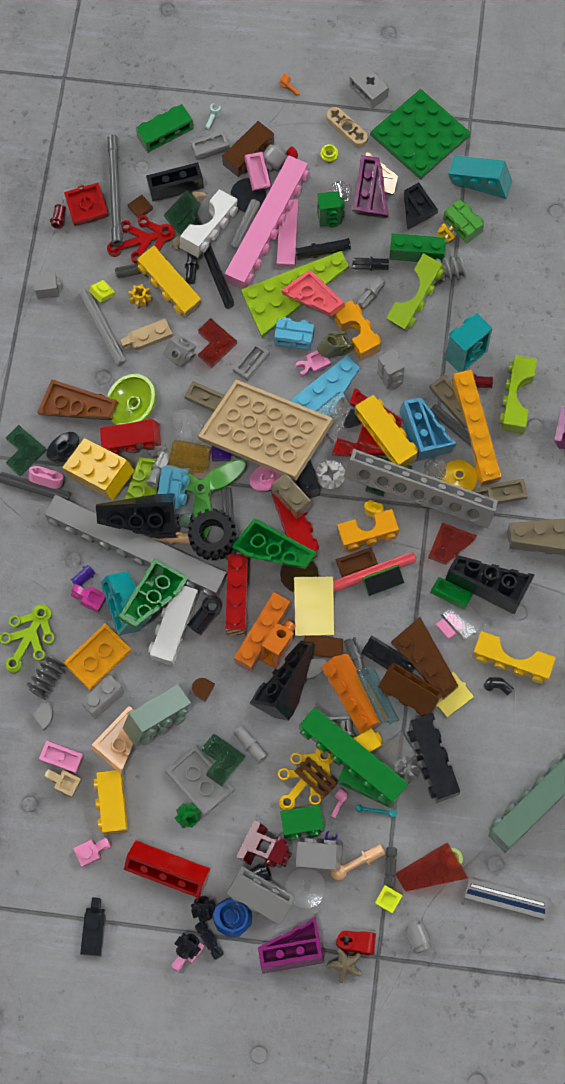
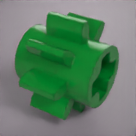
(187, 815)

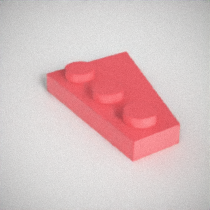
(314, 293)

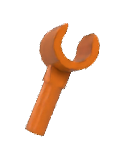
(284, 82)

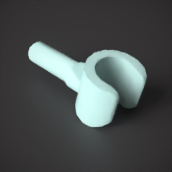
(213, 114)

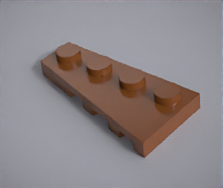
(75, 402)

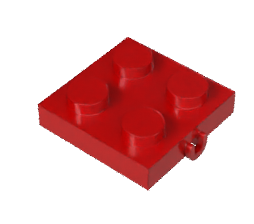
(86, 204)

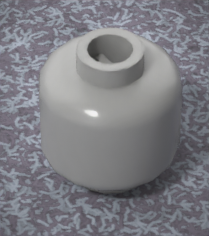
(274, 157)

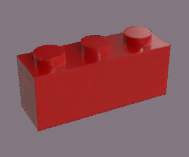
(131, 436)

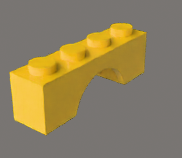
(490, 651)

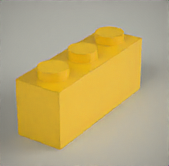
(111, 802)

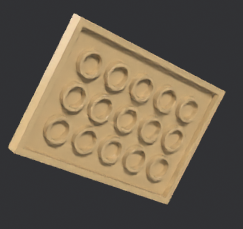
(265, 429)

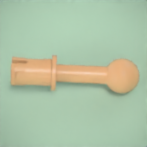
(368, 856)

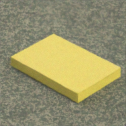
(314, 606)

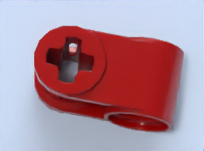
(360, 942)

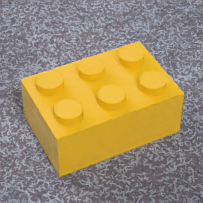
(98, 469)

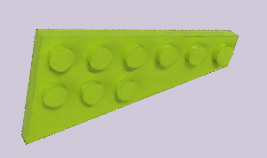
(266, 298)

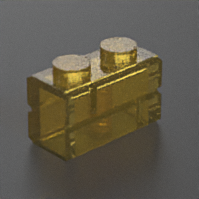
(190, 455)

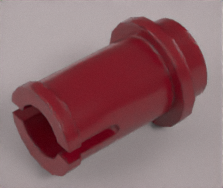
(58, 215)
(485, 382)

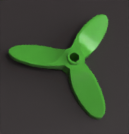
(213, 482)

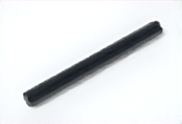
(217, 274)

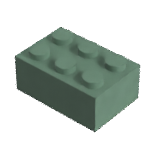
(156, 716)

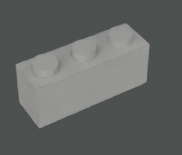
(260, 895)

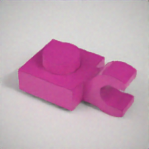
(90, 598)

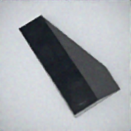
(145, 515)
(283, 691)

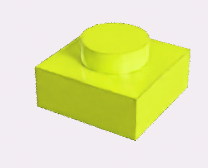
(101, 291)
(388, 899)

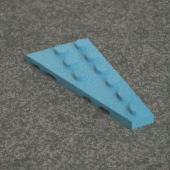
(327, 385)

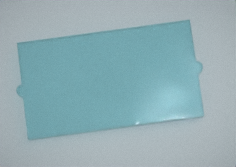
(378, 699)

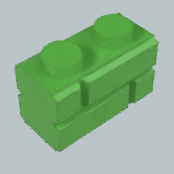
(463, 221)

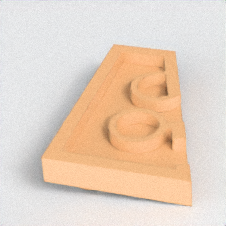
(114, 743)

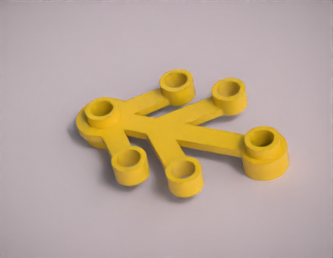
(302, 784)

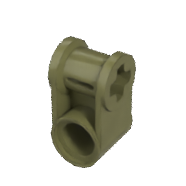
(334, 345)

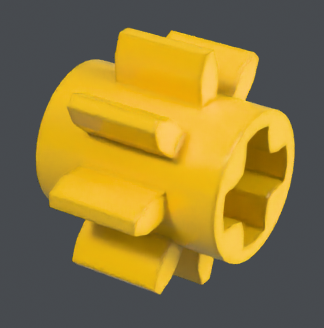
(142, 299)

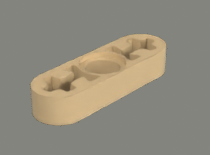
(345, 119)

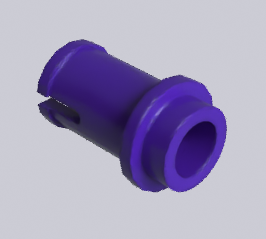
(85, 574)

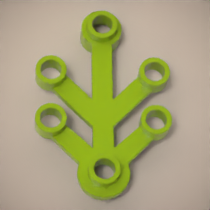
(28, 635)

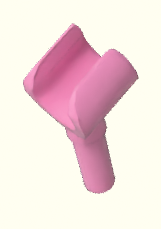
(342, 796)

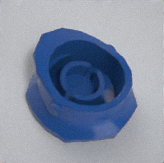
(232, 917)

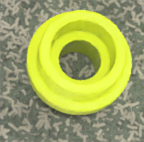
(329, 149)

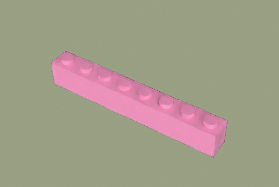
(266, 223)

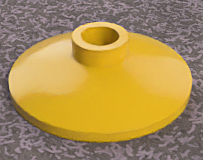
(469, 478)

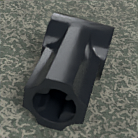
(204, 617)

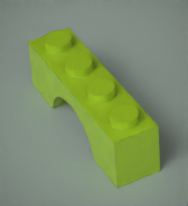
(404, 313)
(516, 415)

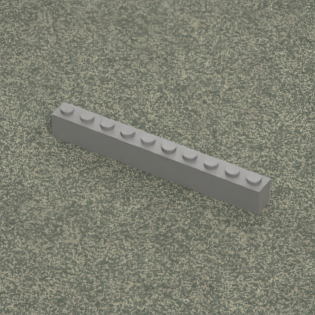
(134, 546)

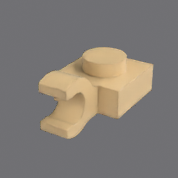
(65, 782)

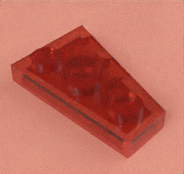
(433, 869)

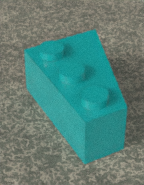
(481, 175)
(118, 591)

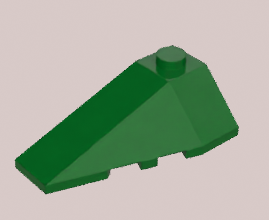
(270, 545)

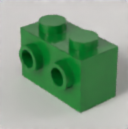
(330, 208)

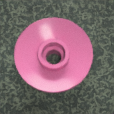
(263, 478)

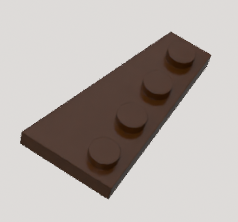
(424, 655)

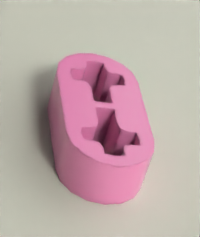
(45, 477)

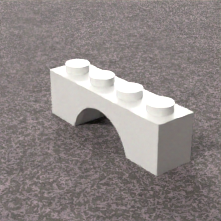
(197, 237)

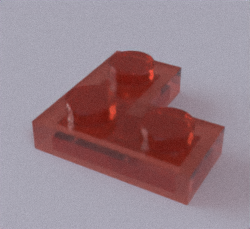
(219, 343)

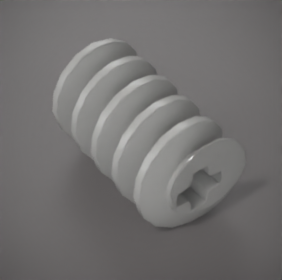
(453, 267)

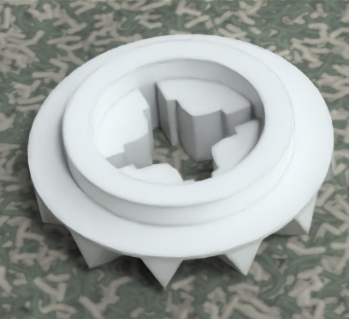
(325, 480)

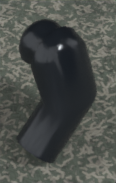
(497, 682)

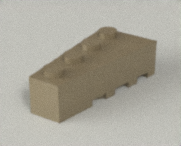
(539, 536)

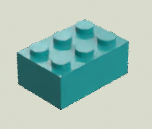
(468, 342)

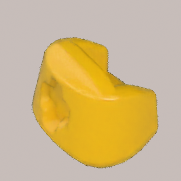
(443, 231)
(372, 508)

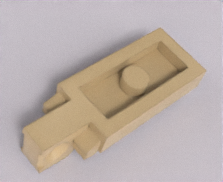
(147, 335)

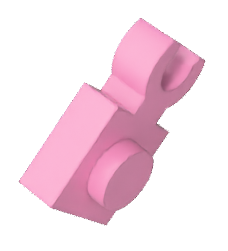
(315, 362)

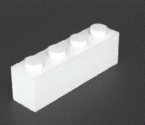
(173, 626)

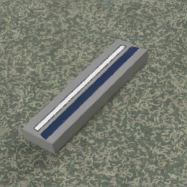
(506, 898)

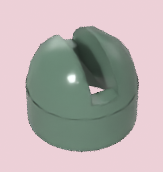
(185, 519)

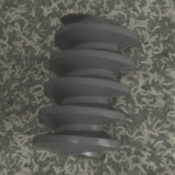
(45, 676)

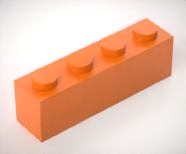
(272, 614)
(347, 685)

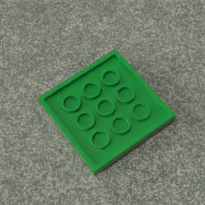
(420, 134)

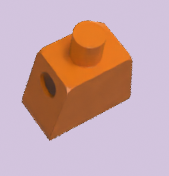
(277, 644)

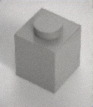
(46, 285)

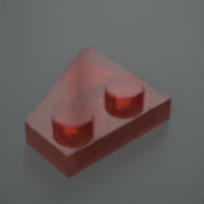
(449, 543)

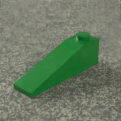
(153, 591)

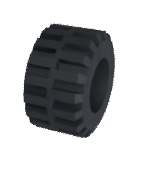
(207, 519)

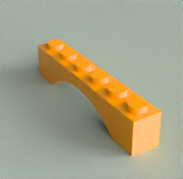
(482, 447)

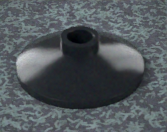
(62, 446)

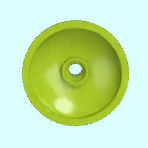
(129, 392)

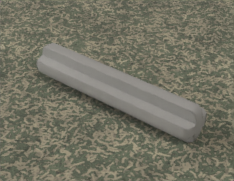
(245, 223)

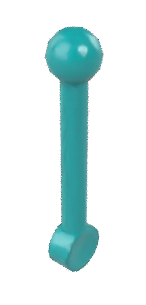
(392, 813)

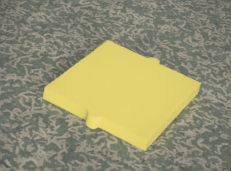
(455, 699)

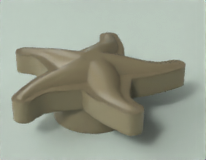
(345, 965)

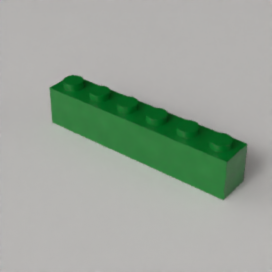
(353, 756)

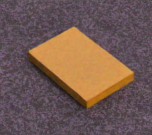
(97, 657)

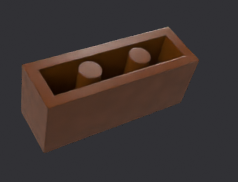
(253, 141)
(410, 690)

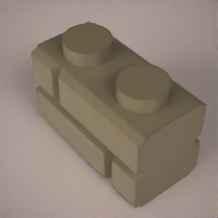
(291, 495)

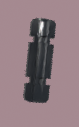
(209, 940)

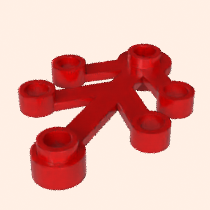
(143, 238)

